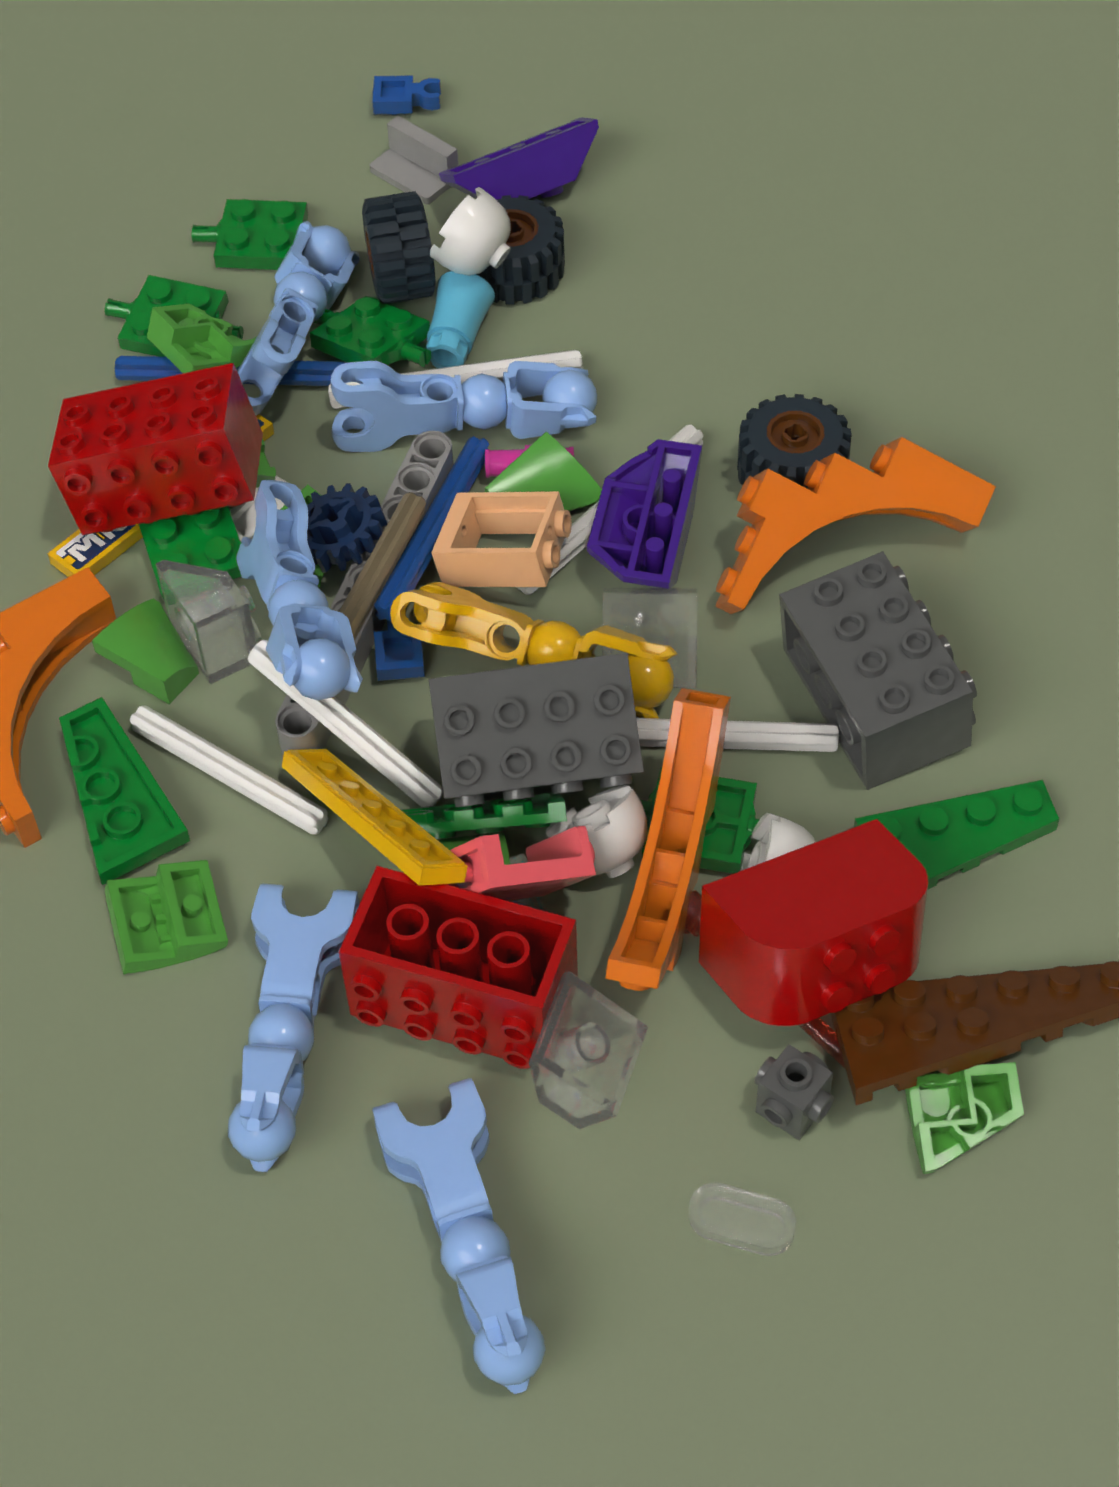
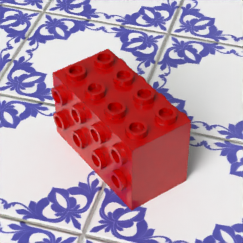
(156, 449)
(455, 965)

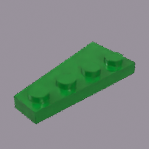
(119, 797)
(491, 817)
(971, 827)

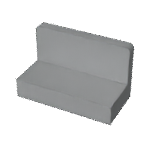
(415, 160)

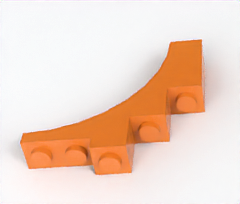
(904, 483)
(34, 646)
(673, 850)

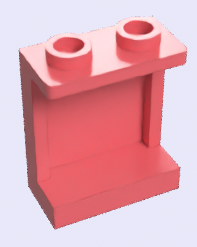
(550, 865)

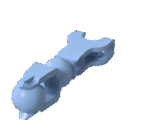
(306, 286)
(405, 405)
(307, 638)
(282, 1035)
(473, 1246)

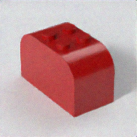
(815, 926)

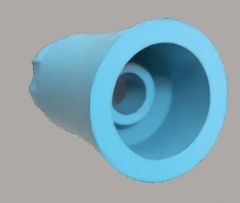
(457, 317)

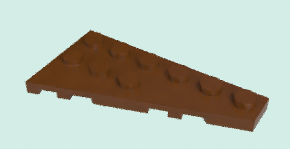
(966, 1021)

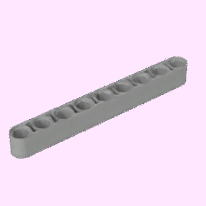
(422, 474)

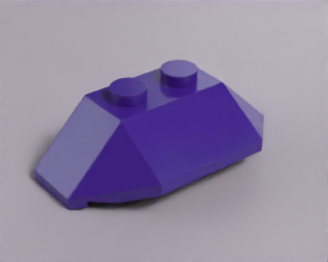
(529, 166)
(647, 514)

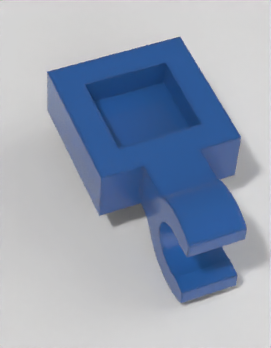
(397, 655)

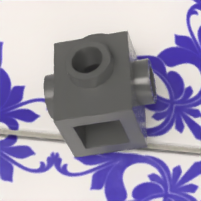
(794, 1091)

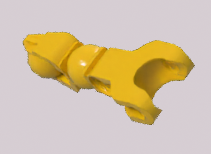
(469, 622)

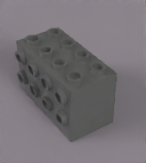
(878, 669)
(536, 729)

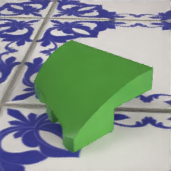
(194, 338)
(548, 468)
(149, 649)
(961, 1110)

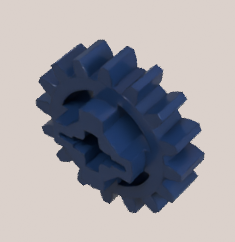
(343, 526)

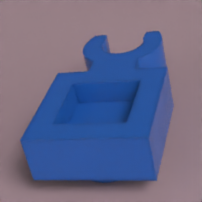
(399, 94)

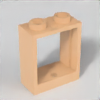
(501, 513)

